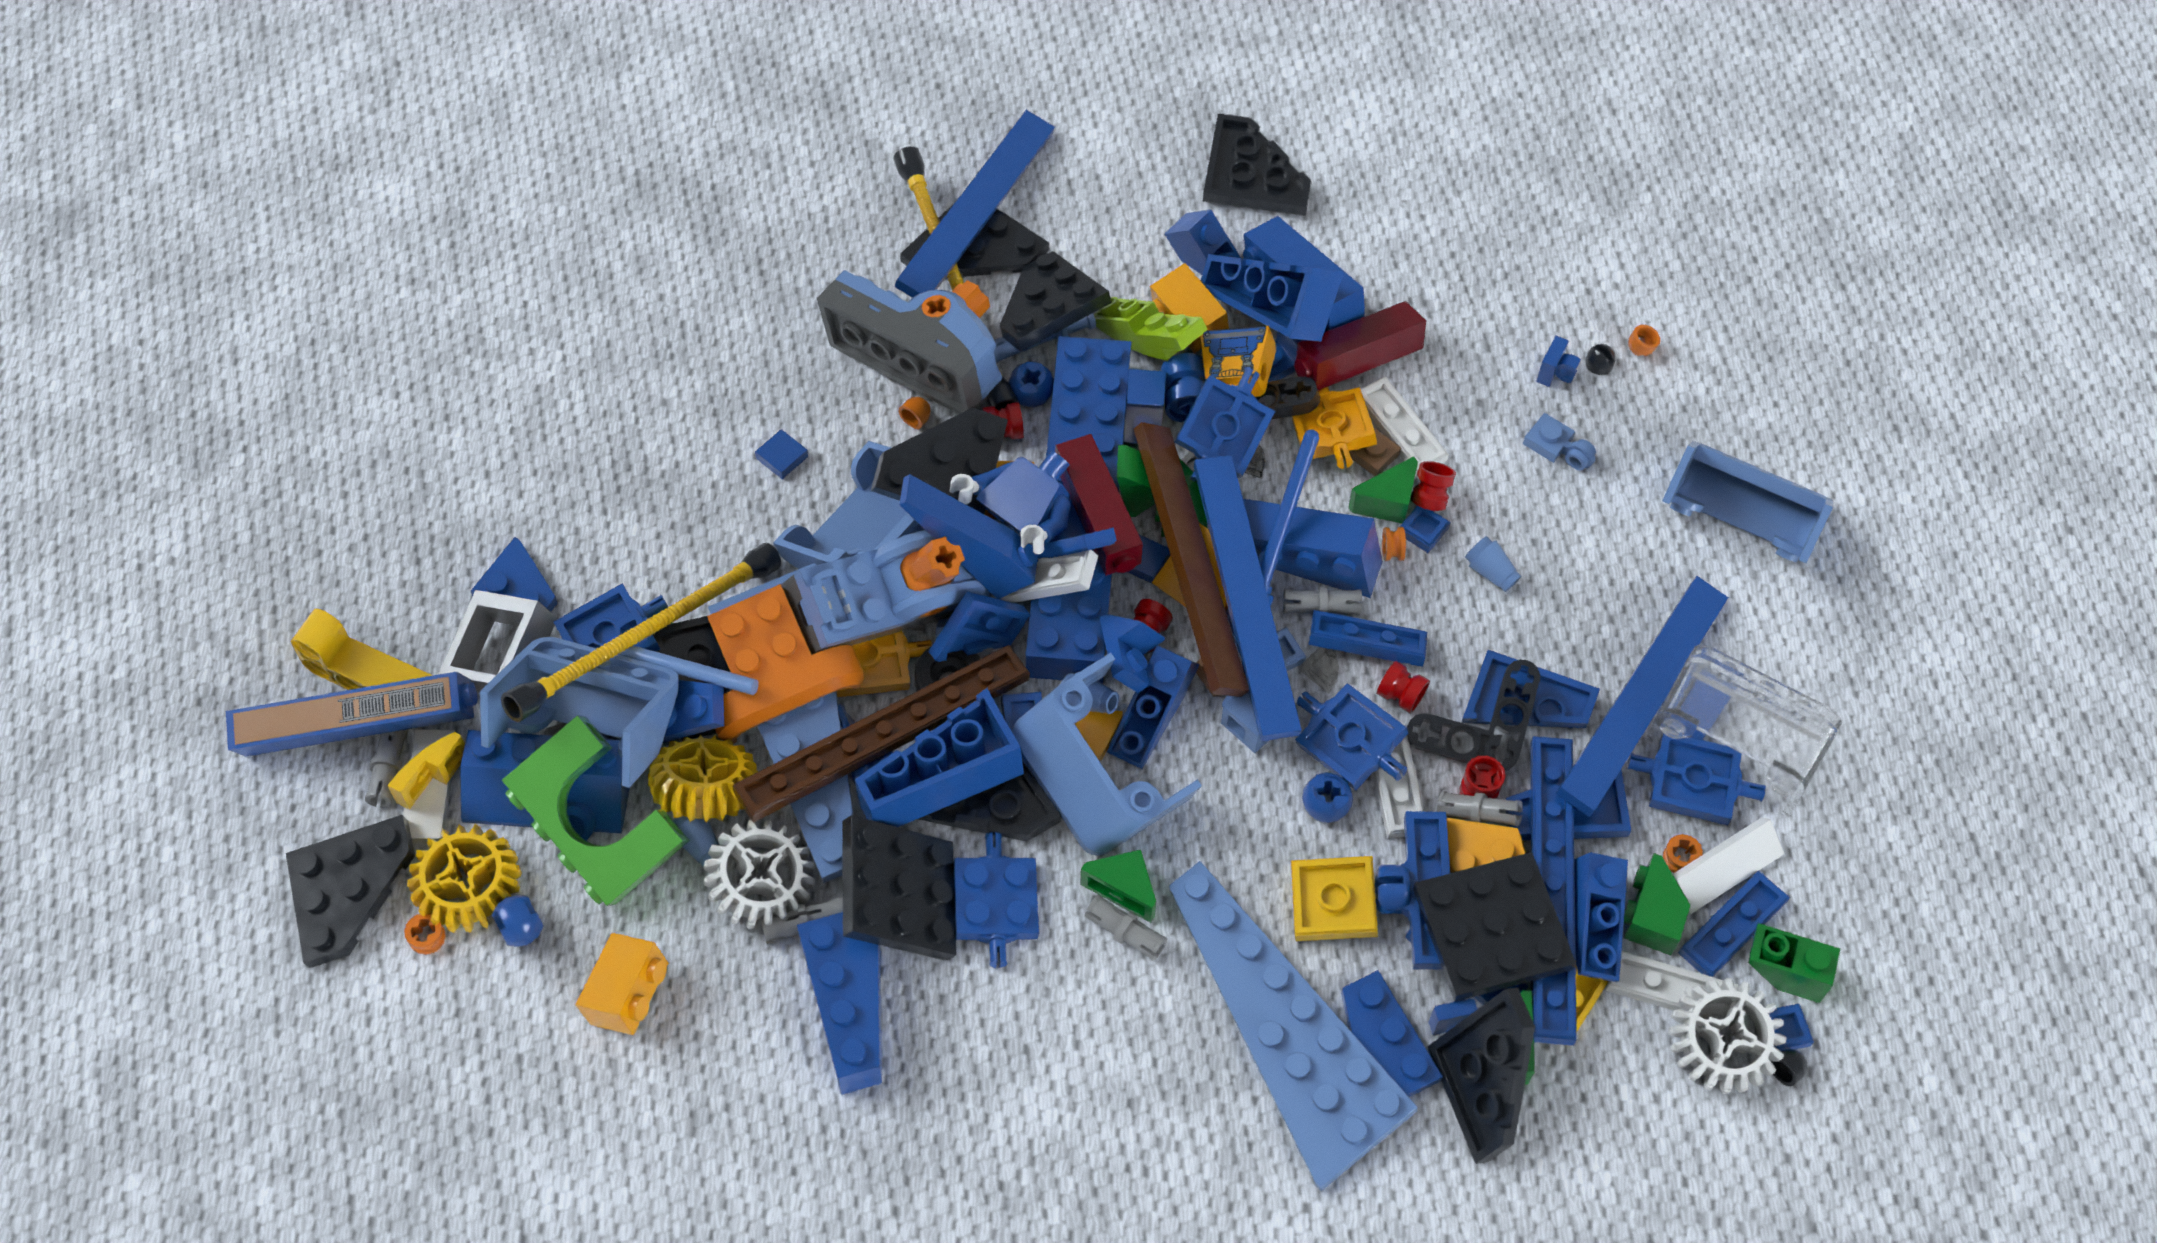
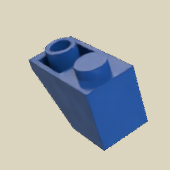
(1197, 236)

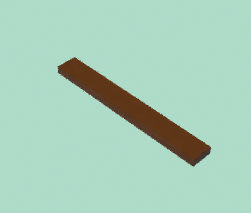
(1191, 561)
(876, 734)

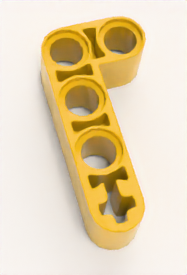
(333, 655)

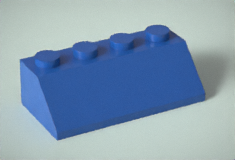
(484, 791)

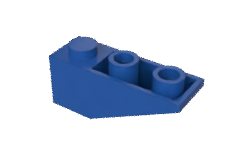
(1153, 707)
(1599, 914)

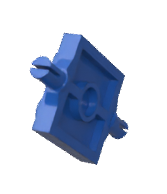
(1226, 422)
(608, 618)
(1351, 736)
(1696, 778)
(996, 899)

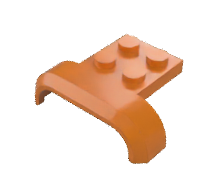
(767, 644)

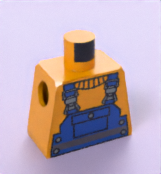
(1233, 350)

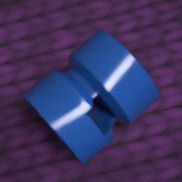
(1182, 384)

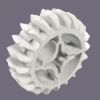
(747, 860)
(1744, 1041)

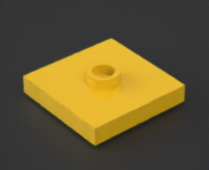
(1334, 898)

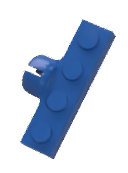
(1425, 858)

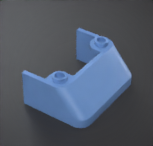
(1749, 500)
(618, 697)
(1075, 778)

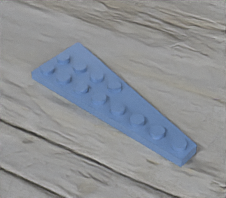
(823, 810)
(1313, 1065)

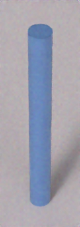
(695, 670)

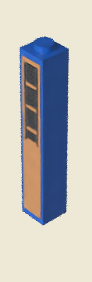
(350, 714)

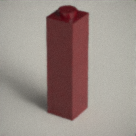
(1361, 345)
(1099, 504)

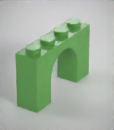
(543, 787)

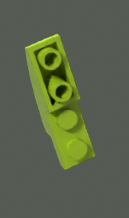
(1147, 328)

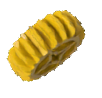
(698, 777)
(431, 888)

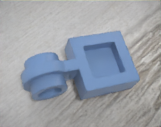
(1552, 438)

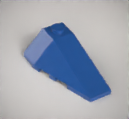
(989, 548)

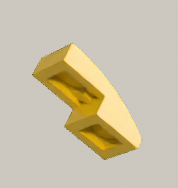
(436, 761)

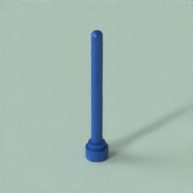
(1288, 508)

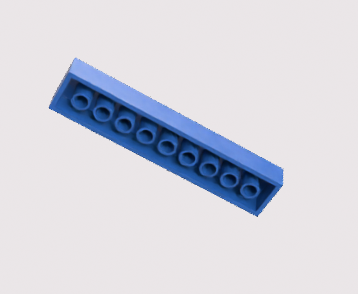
(1085, 400)

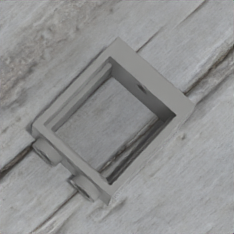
(483, 610)

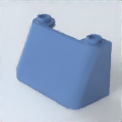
(856, 527)

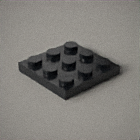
(898, 888)
(1493, 926)

